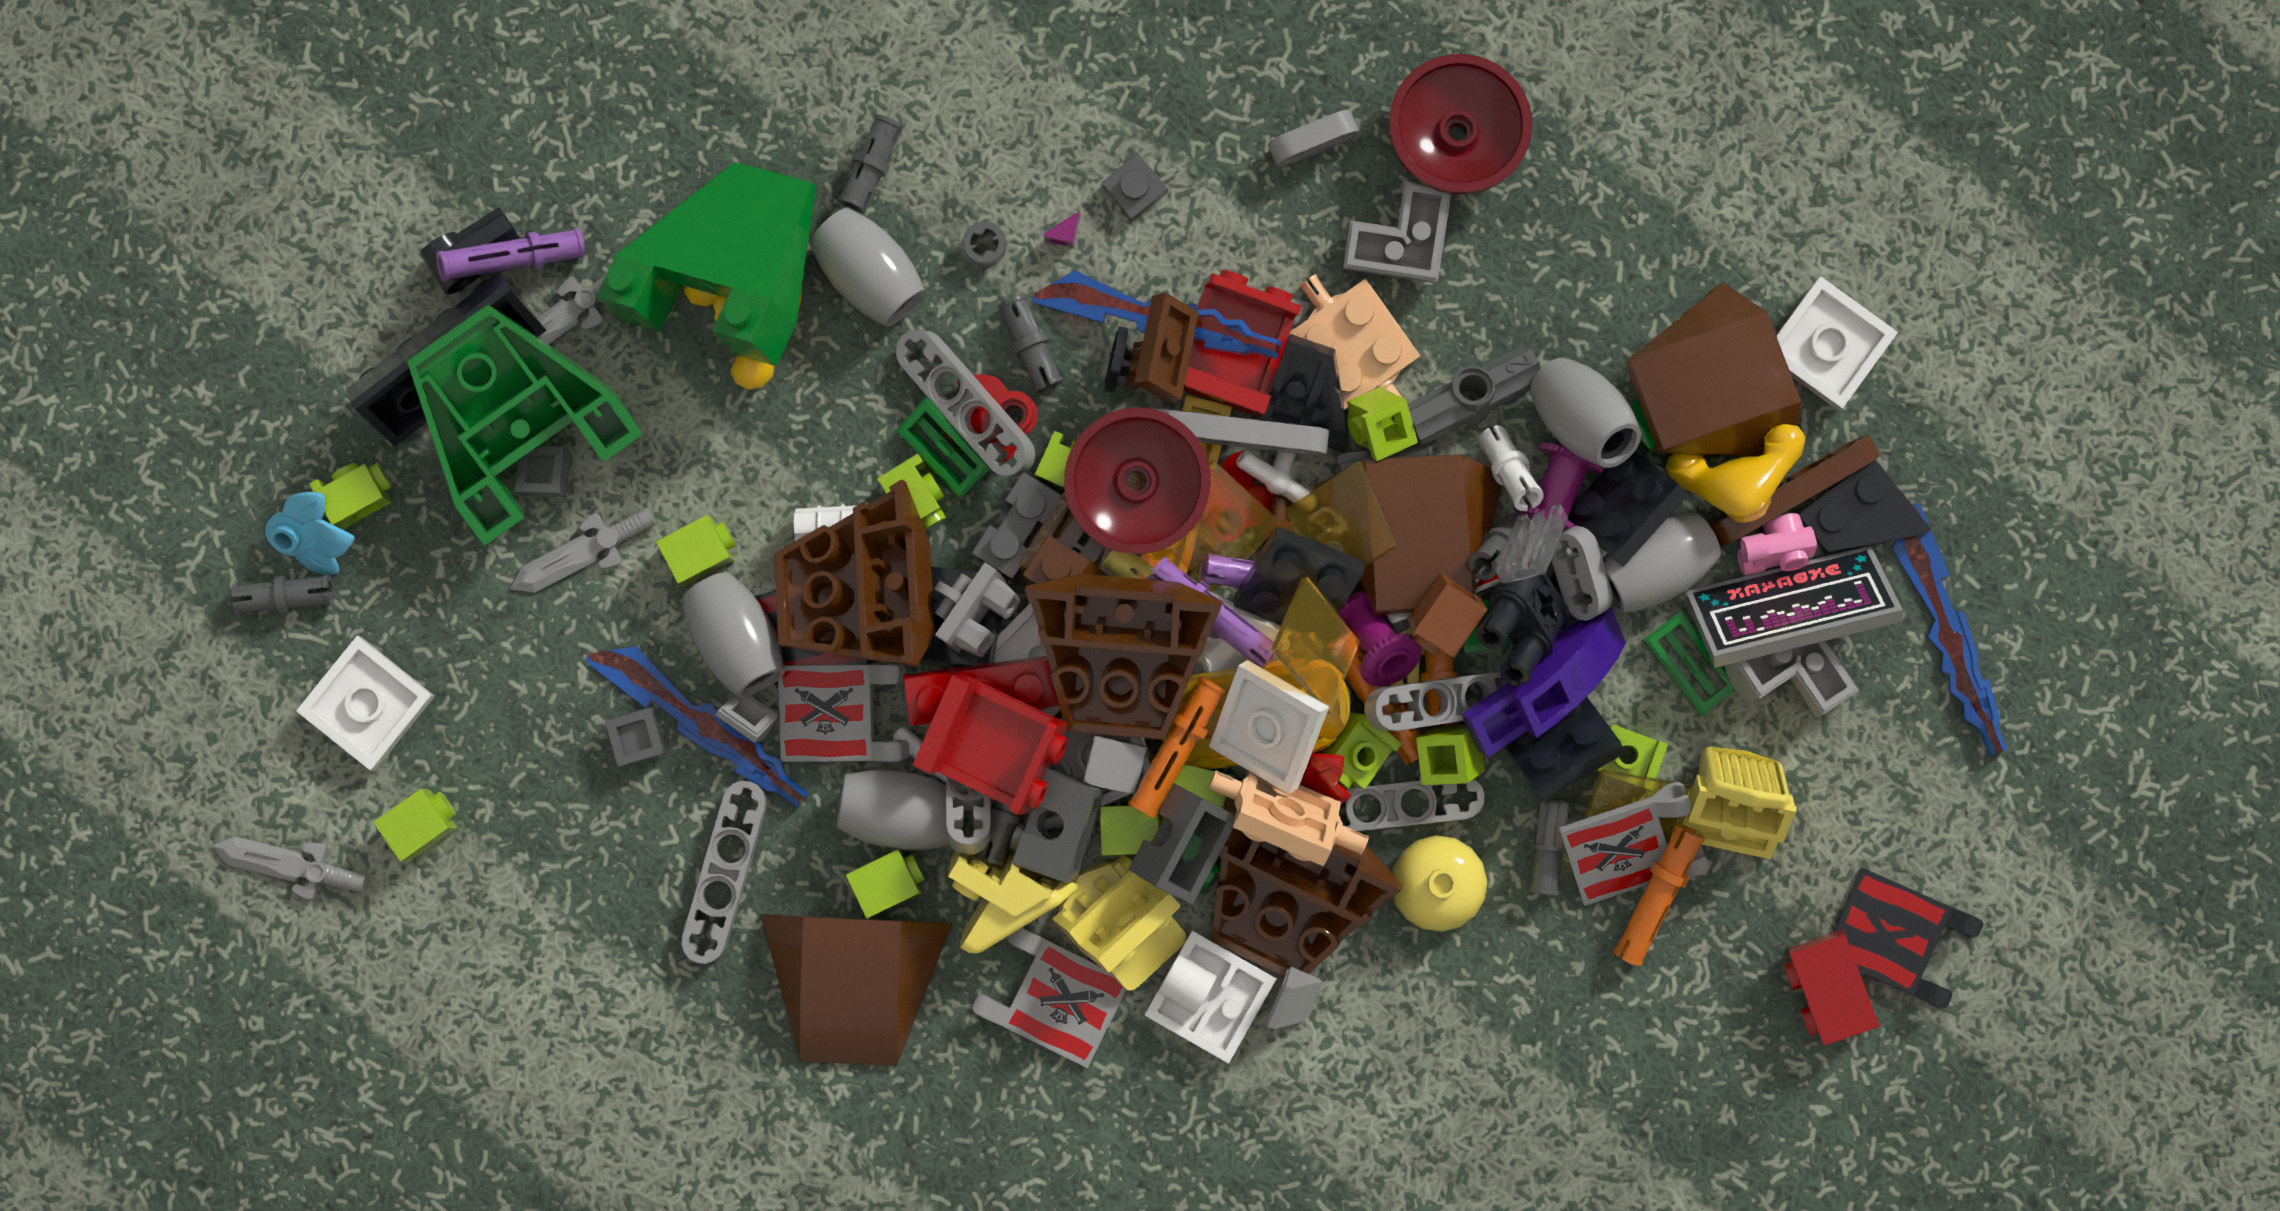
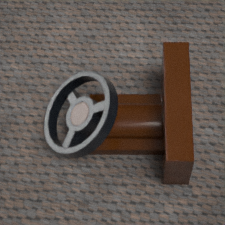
(1163, 355)

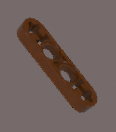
(1802, 486)

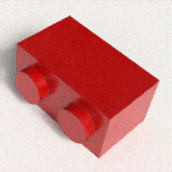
(1832, 987)

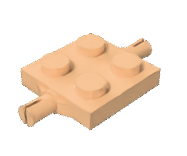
(1364, 335)
(1298, 822)

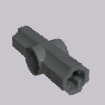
(1495, 382)

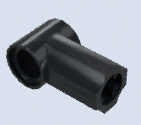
(487, 230)

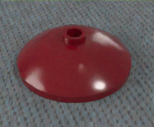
(1467, 95)
(1173, 489)

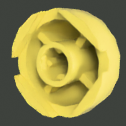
(1440, 883)

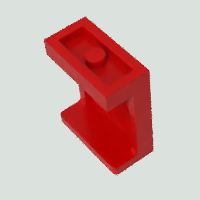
(1232, 377)
(992, 744)

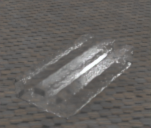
(1523, 545)

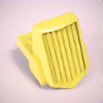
(1740, 802)
(1009, 900)
(1121, 921)

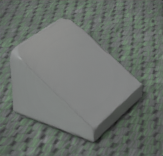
(748, 717)
(1115, 764)
(1293, 999)

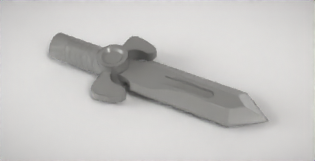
(565, 314)
(581, 551)
(289, 865)

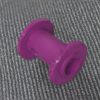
(1561, 480)
(1386, 654)

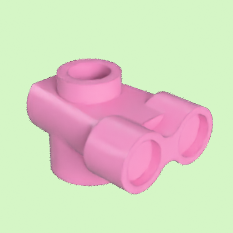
(1783, 544)

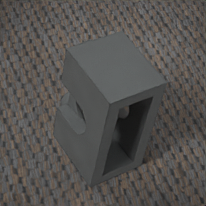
(1004, 542)
(1063, 854)
(1162, 860)

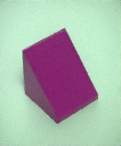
(1064, 232)

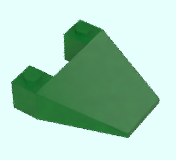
(731, 239)
(496, 397)

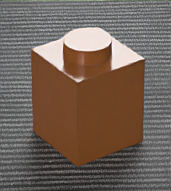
(1446, 616)

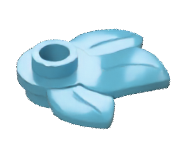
(306, 536)

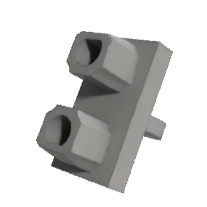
(966, 606)

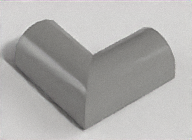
(1404, 251)
(1810, 668)

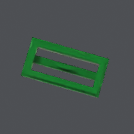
(935, 462)
(1676, 675)

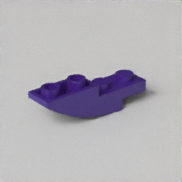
(1556, 685)

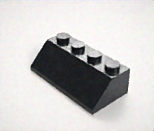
(388, 393)

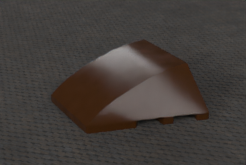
(1715, 379)
(1437, 519)
(860, 584)
(1121, 649)
(1293, 909)
(852, 983)

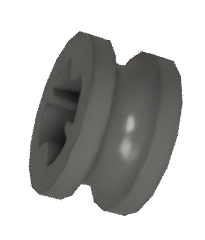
(979, 230)

